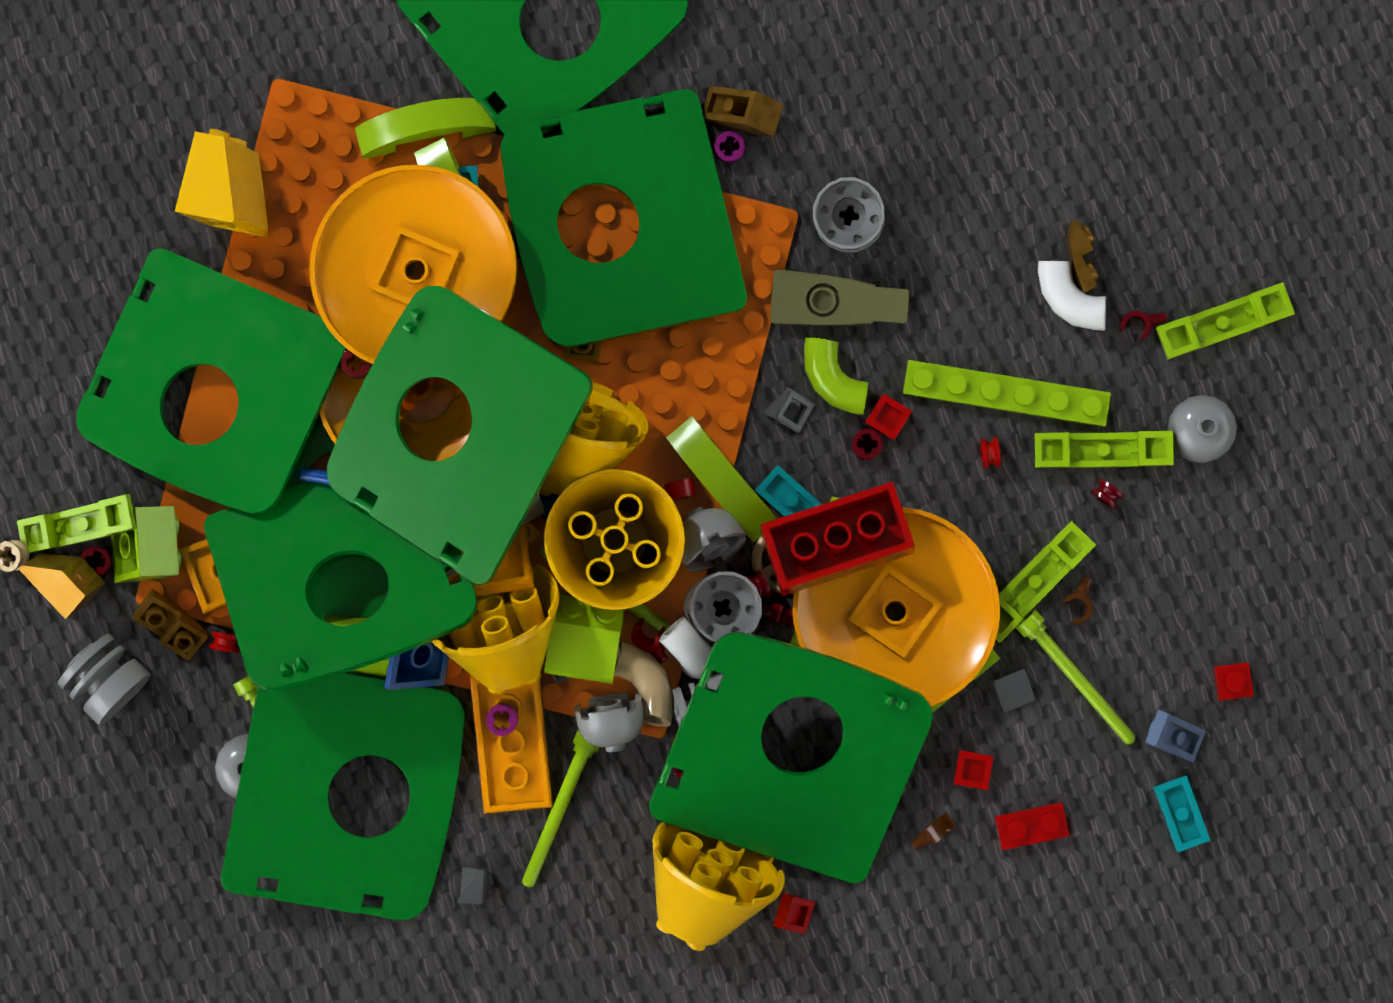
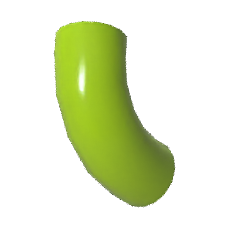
(829, 379)

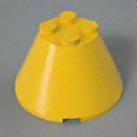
(598, 441)
(614, 539)
(507, 635)
(708, 885)

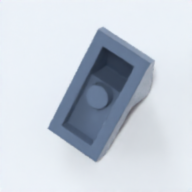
(1175, 736)

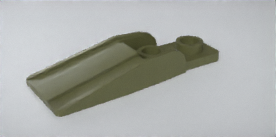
(833, 301)

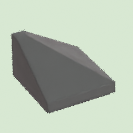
(790, 410)

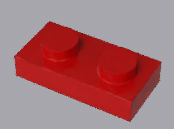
(1032, 826)

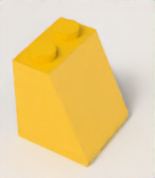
(223, 185)

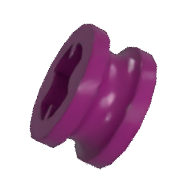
(737, 154)
(491, 718)

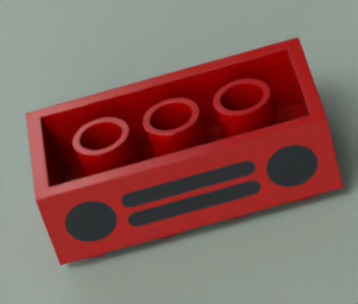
(837, 538)

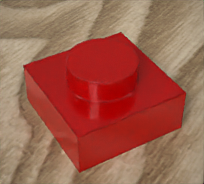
(888, 417)
(1233, 681)
(973, 770)
(794, 913)

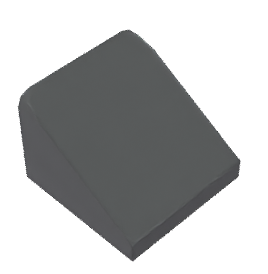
(1013, 690)

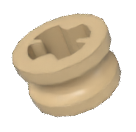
(18, 549)

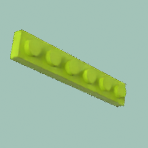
(1006, 393)

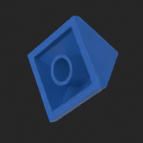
(417, 668)

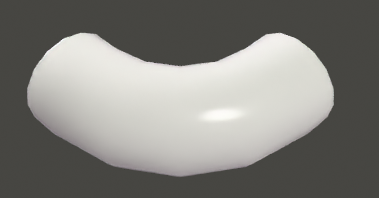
(1068, 300)
(687, 647)

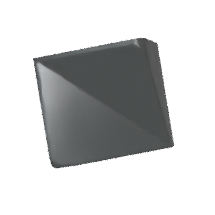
(473, 885)

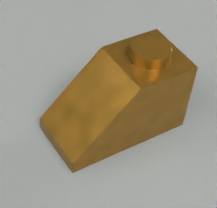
(742, 110)
(63, 581)

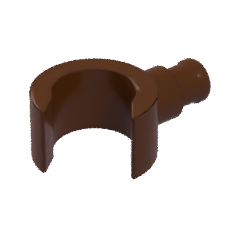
(1082, 593)
(934, 831)

